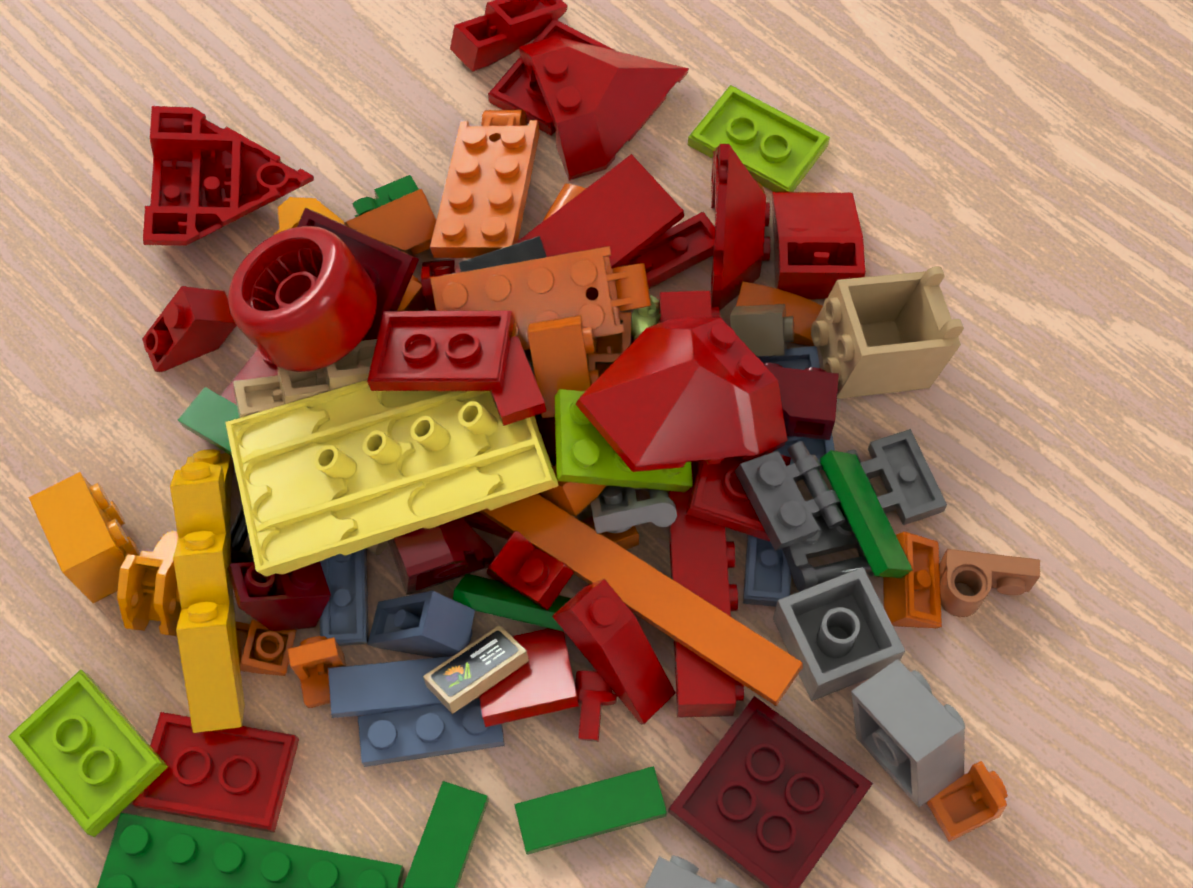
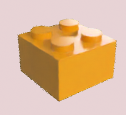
(84, 534)

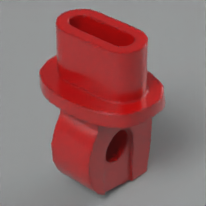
(592, 694)

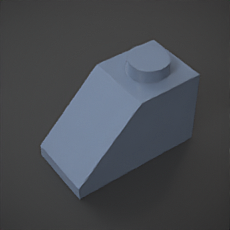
(422, 625)

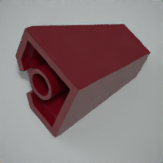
(439, 555)

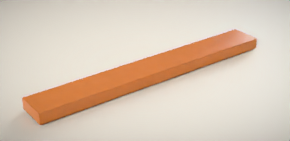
(653, 596)

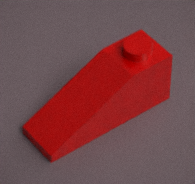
(616, 648)

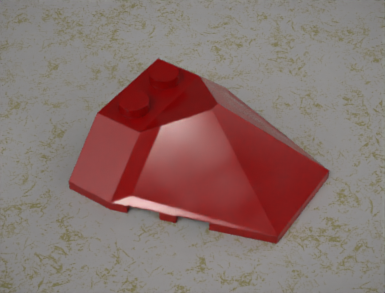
(685, 397)

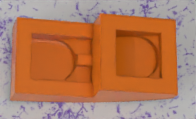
(800, 308)

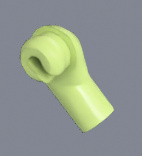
(645, 317)

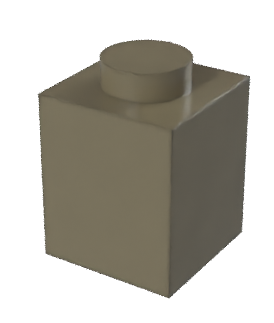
(763, 328)

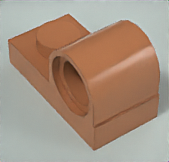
(982, 572)

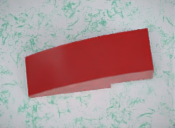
(502, 30)

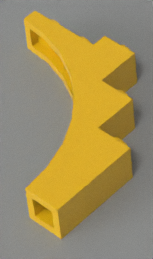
(205, 591)

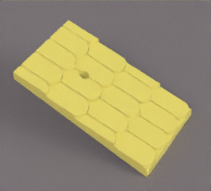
(375, 466)

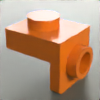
(311, 665)
(969, 802)

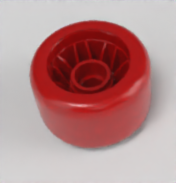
(303, 299)

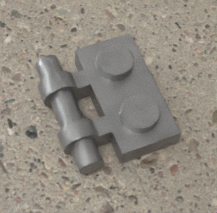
(905, 476)
(779, 502)

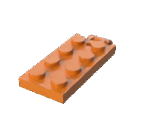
(486, 185)
(549, 291)

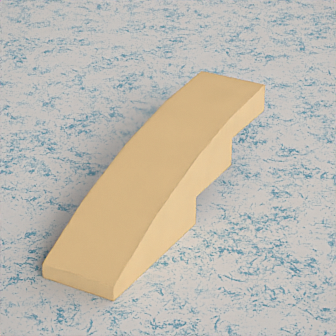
(290, 386)

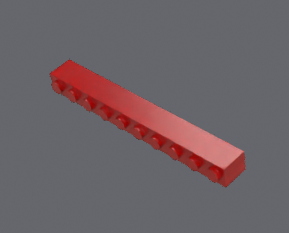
(700, 564)

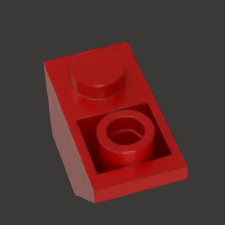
(188, 327)

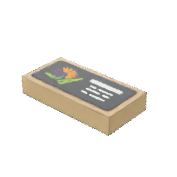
(476, 669)

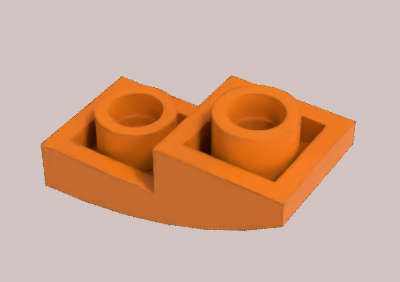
(263, 649)

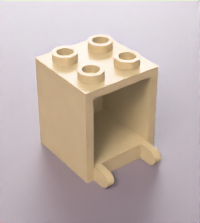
(886, 333)

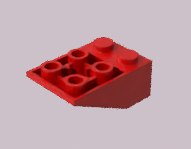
(816, 241)

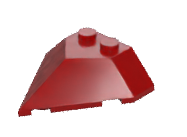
(596, 97)
(207, 177)
(739, 226)

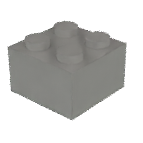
(837, 633)
(909, 731)

